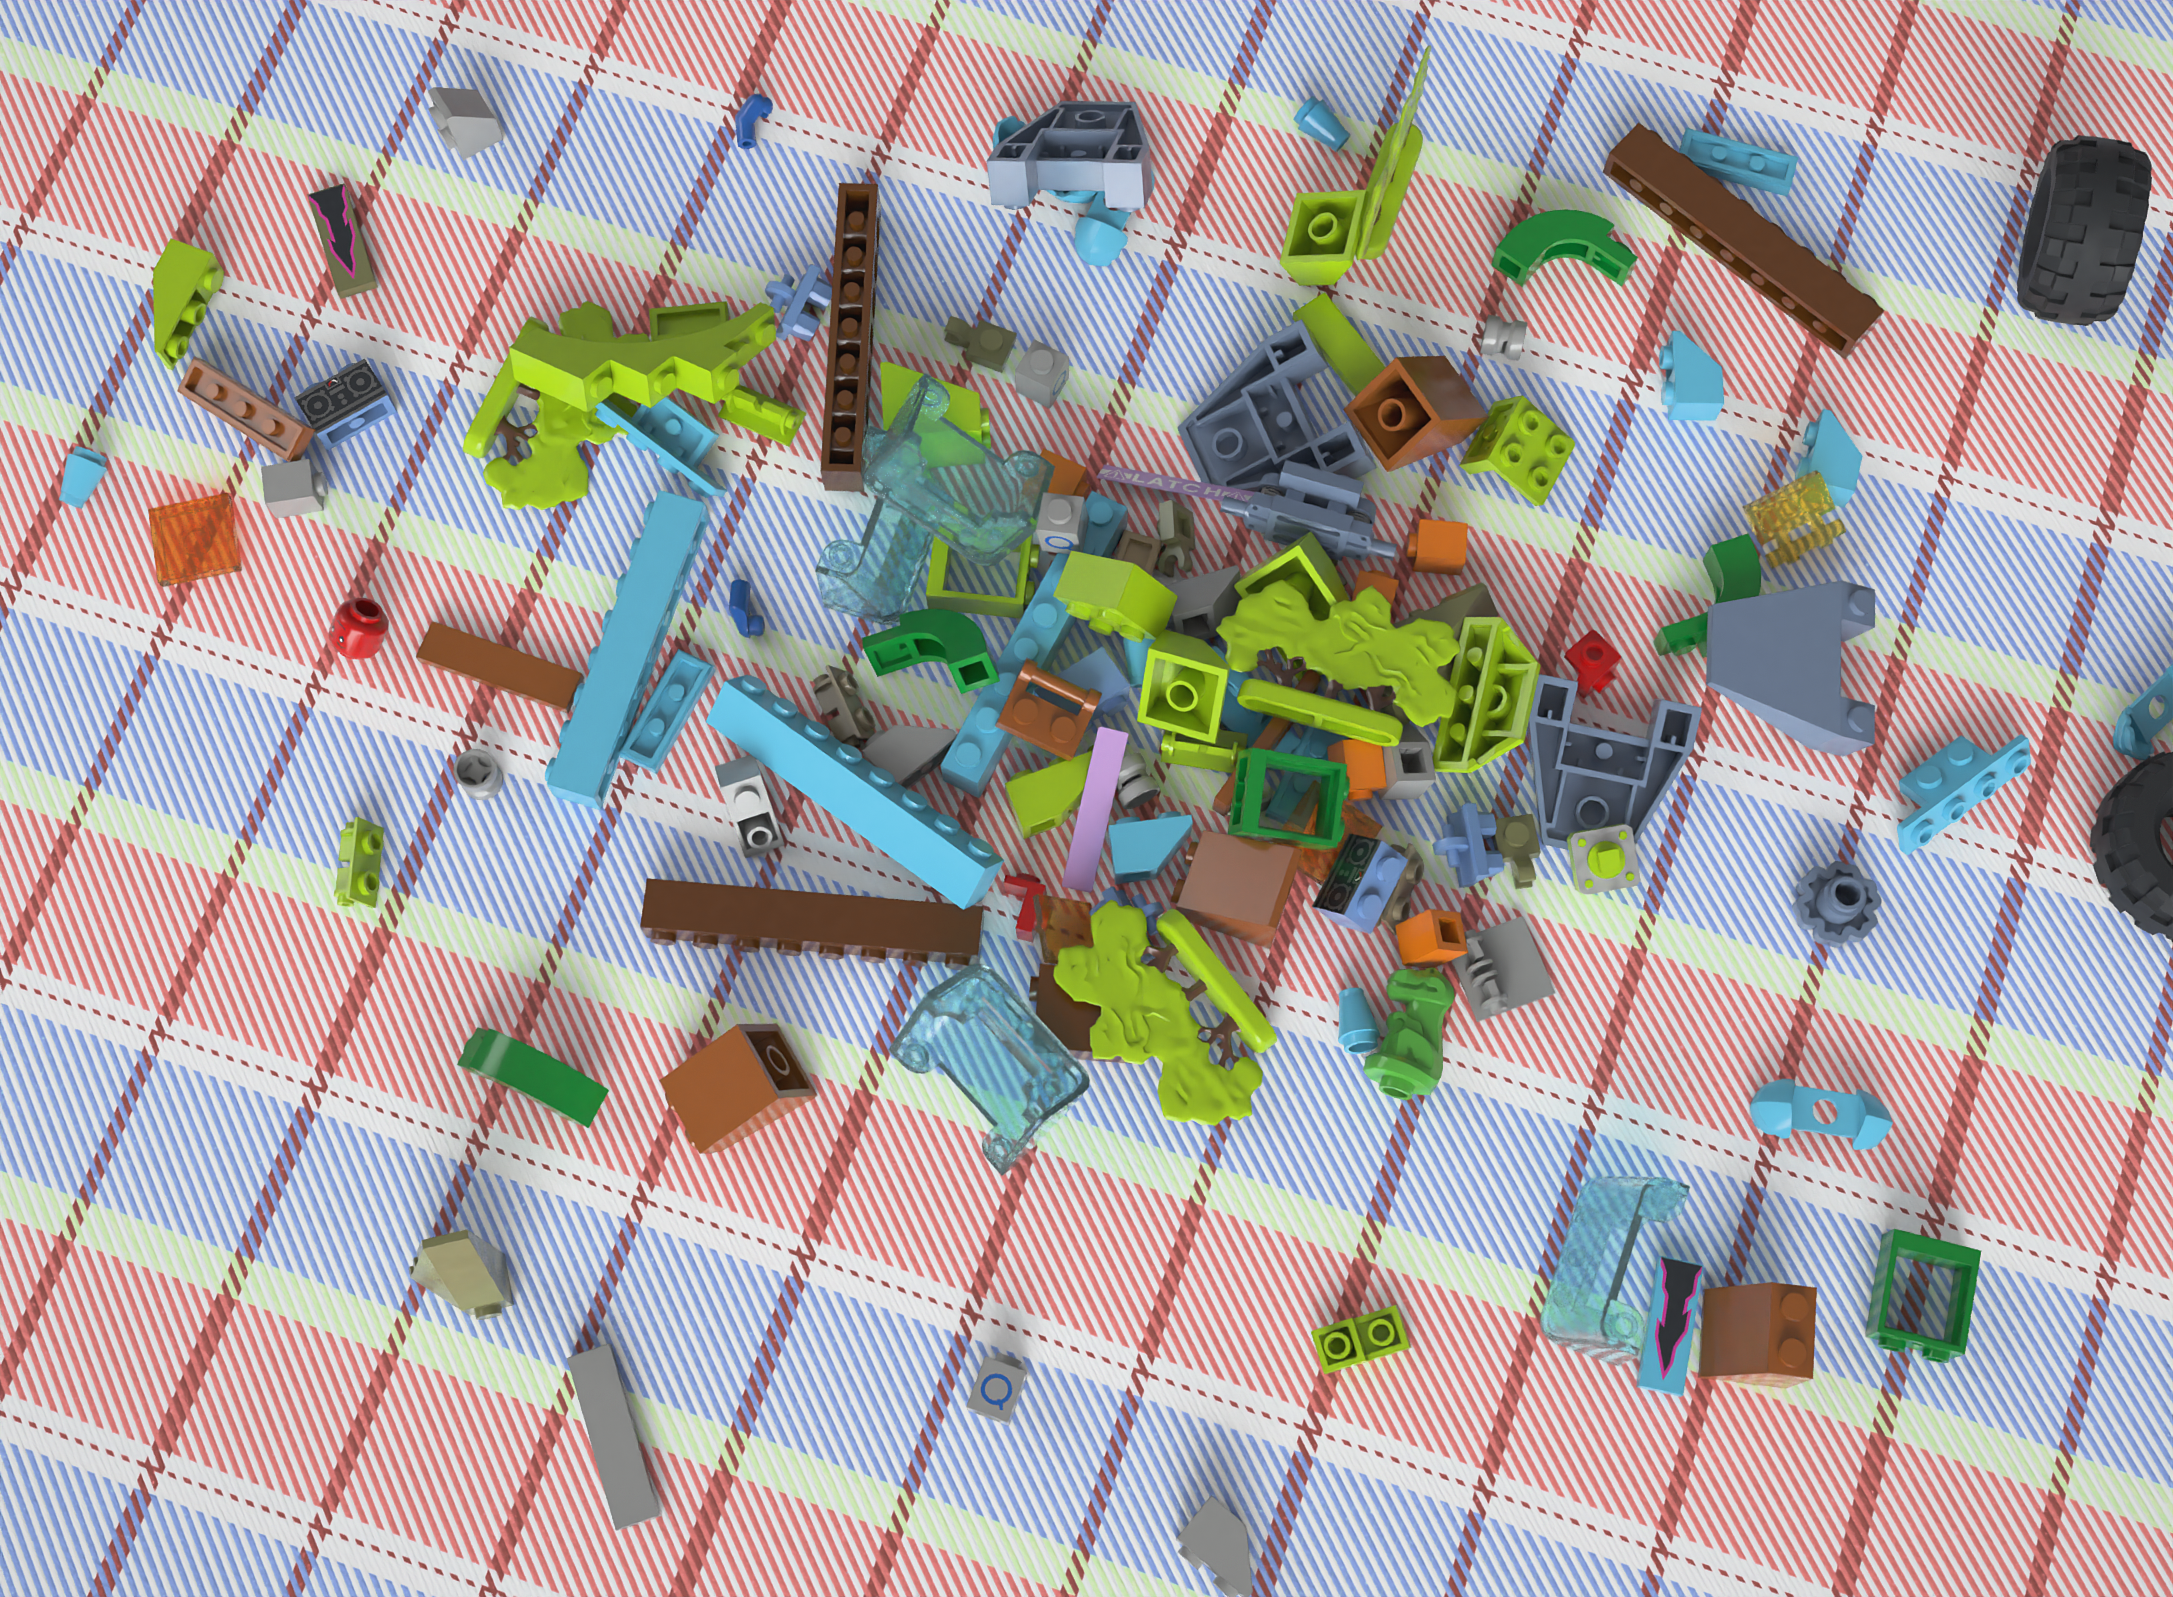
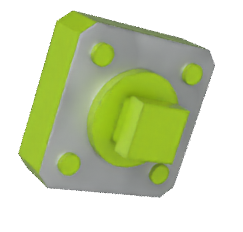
(1603, 859)

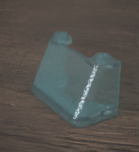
(954, 481)
(882, 571)
(996, 1057)
(1584, 1289)

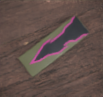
(342, 241)

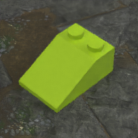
(1308, 571)

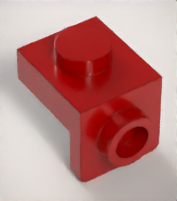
(1594, 662)
(1026, 887)

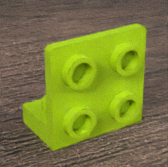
(1520, 447)

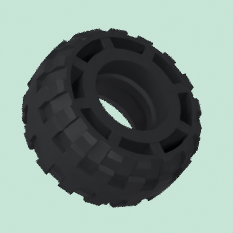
(2084, 230)
(2131, 847)

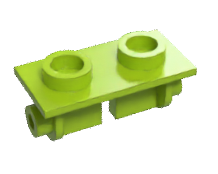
(762, 414)
(1201, 754)
(362, 847)

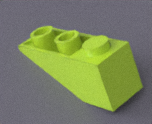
(181, 291)
(1049, 795)

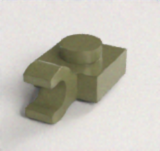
(985, 345)
(1177, 532)
(1518, 844)

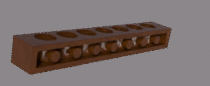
(851, 337)

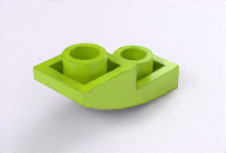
(1361, 1339)

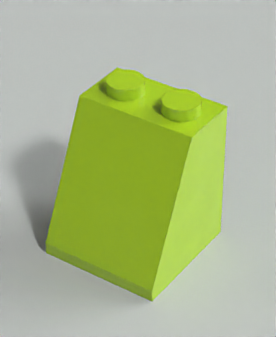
(962, 411)

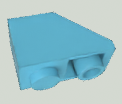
(1692, 381)
(1832, 455)
(1146, 847)

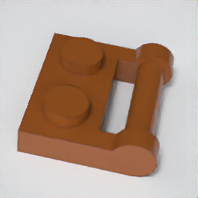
(1042, 721)

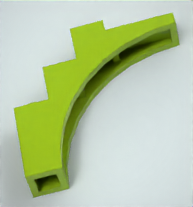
(645, 372)

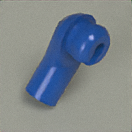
(754, 106)
(739, 599)

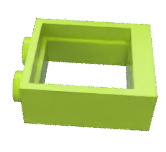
(940, 598)

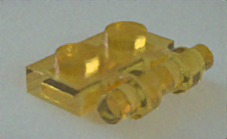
(1788, 509)

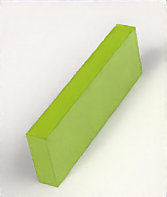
(1340, 343)

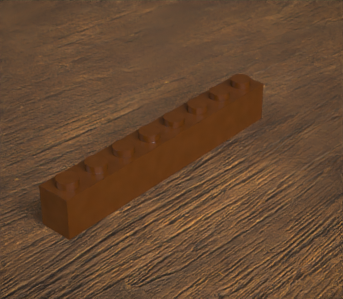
(1743, 240)
(812, 922)

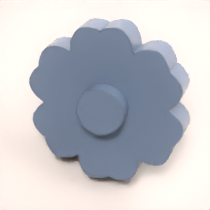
(1836, 904)

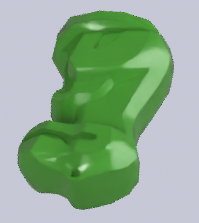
(1413, 1047)

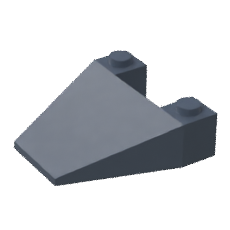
(1075, 150)
(1260, 420)
(1784, 661)
(1597, 775)

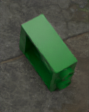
(1249, 792)
(1935, 1252)

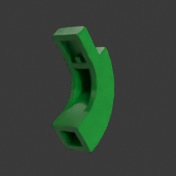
(1563, 235)
(1734, 575)
(935, 637)
(533, 1075)

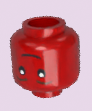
(358, 628)

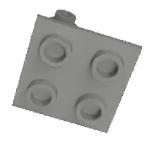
(1502, 969)

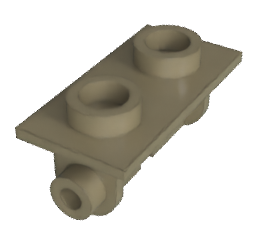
(839, 692)
(1399, 903)

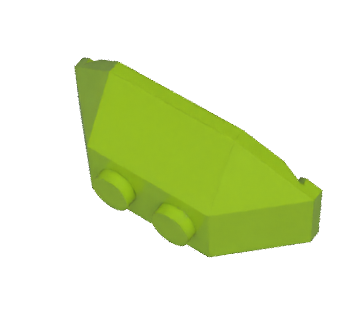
(1493, 697)

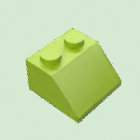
(1323, 235)
(1183, 687)

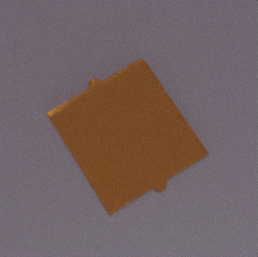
(1061, 924)

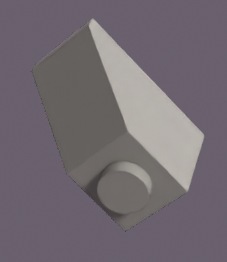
(908, 751)

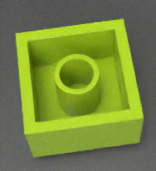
(1115, 596)

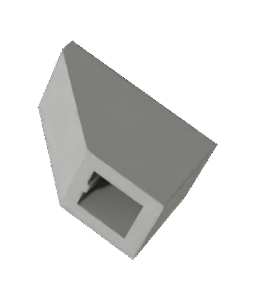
(463, 120)
(1204, 602)
(1408, 766)
(749, 806)
(1221, 1544)

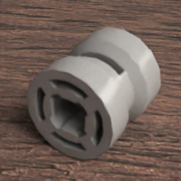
(1503, 337)
(474, 766)
(1134, 783)

